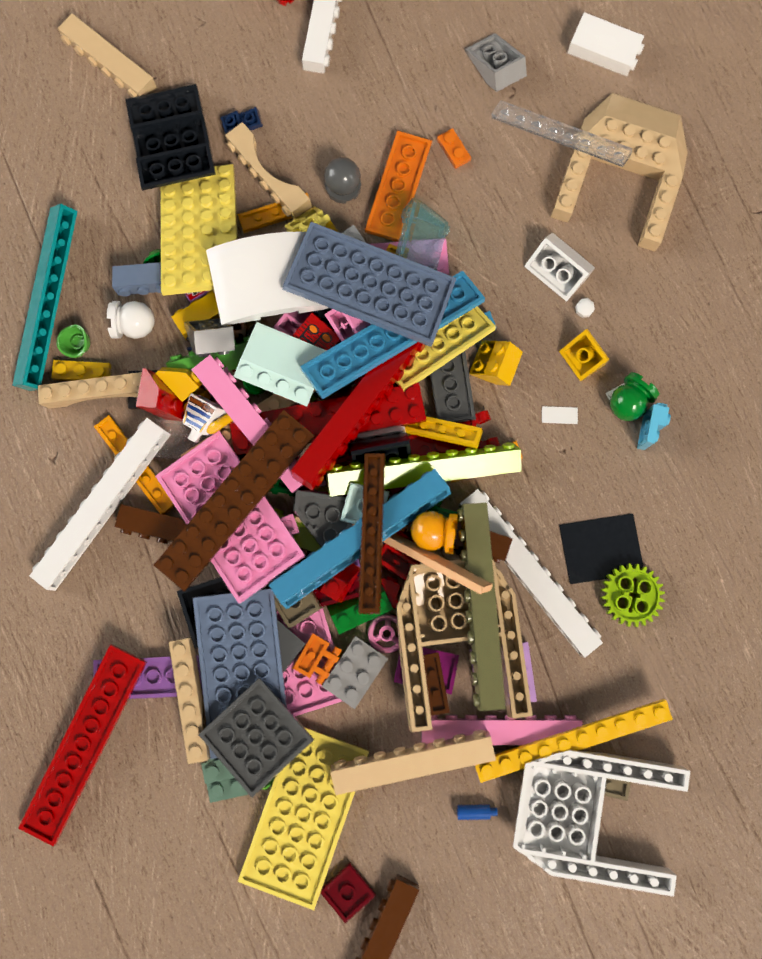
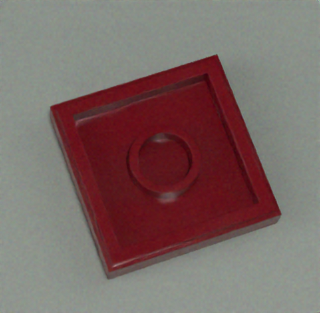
(347, 892)

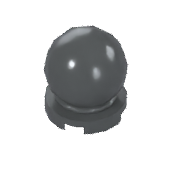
(342, 180)

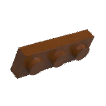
(435, 684)

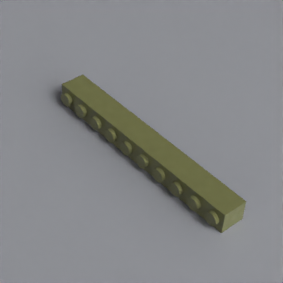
(481, 609)

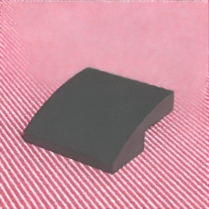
(289, 645)

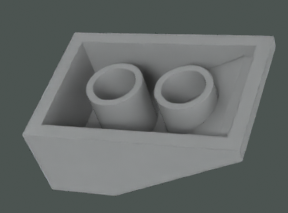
(497, 62)

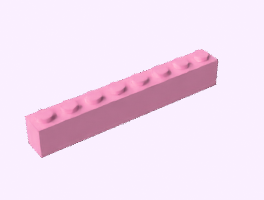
(236, 405)
(502, 730)

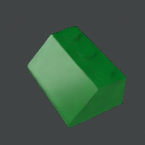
(346, 614)

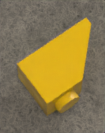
(180, 381)

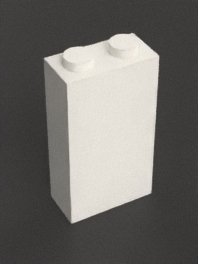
(606, 44)

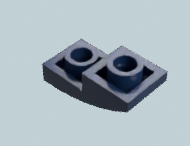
(250, 118)

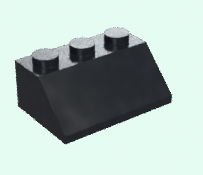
(393, 446)

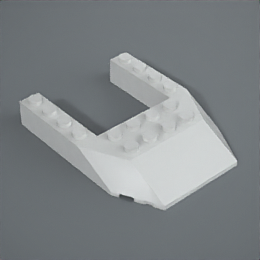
(563, 816)

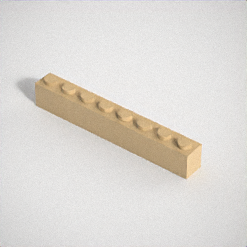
(412, 762)

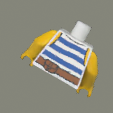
(203, 415)

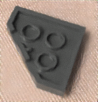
(320, 514)

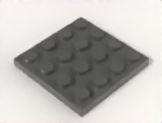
(256, 737)

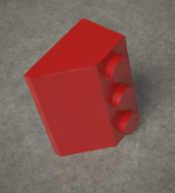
(158, 398)

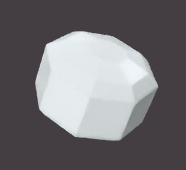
(584, 308)

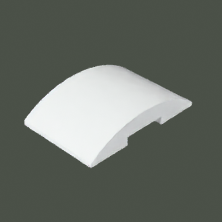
(251, 277)

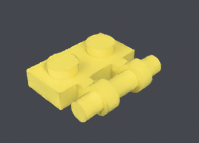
(302, 222)

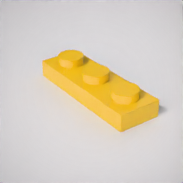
(79, 370)

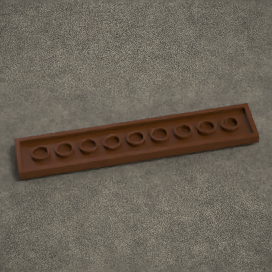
(234, 500)

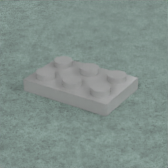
(354, 672)

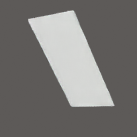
(561, 415)

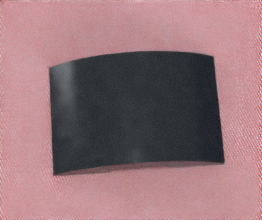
(170, 137)

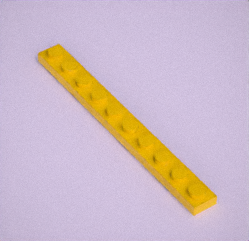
(576, 739)

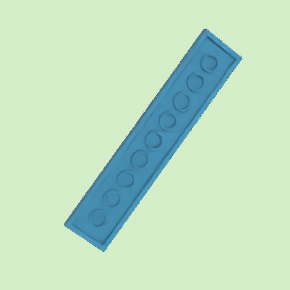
(376, 345)

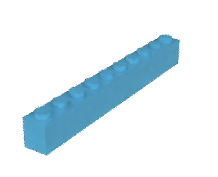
(346, 548)

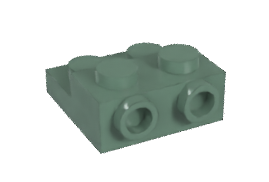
(220, 782)

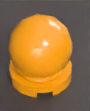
(432, 531)

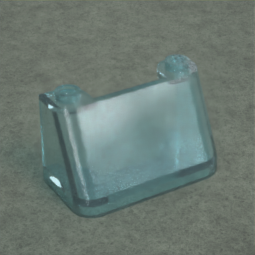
(422, 234)

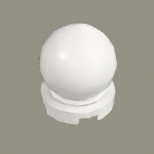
(131, 319)

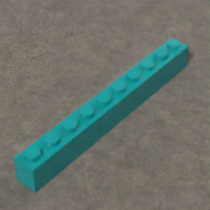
(45, 298)

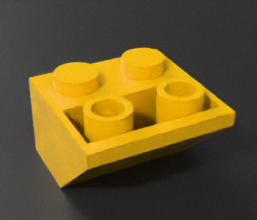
(496, 362)

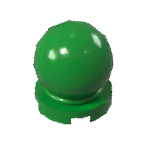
(632, 399)

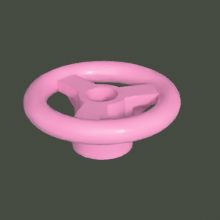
(373, 639)

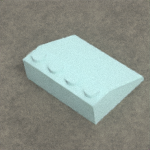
(274, 363)

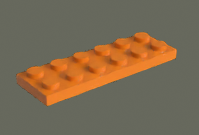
(398, 185)

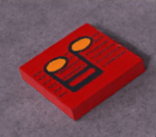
(316, 333)

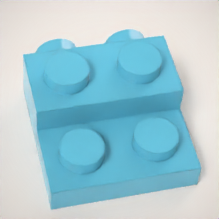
(652, 422)

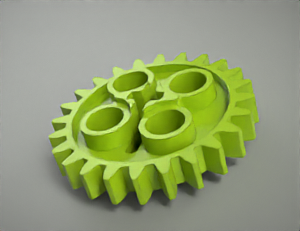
(650, 598)

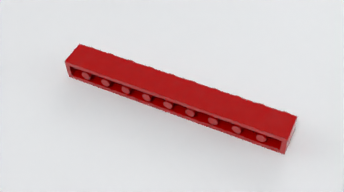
(350, 417)

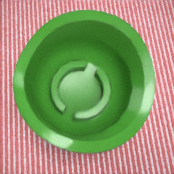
(73, 341)

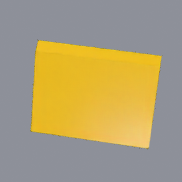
(584, 355)

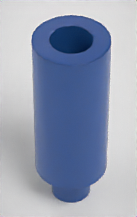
(475, 812)

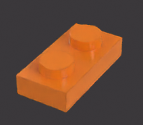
(453, 148)

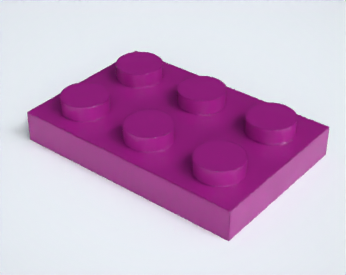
(448, 663)

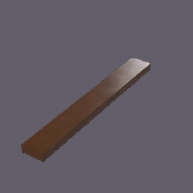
(372, 534)

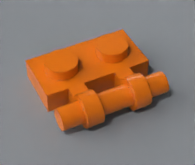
(311, 656)

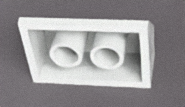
(559, 266)

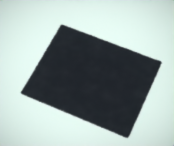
(599, 546)

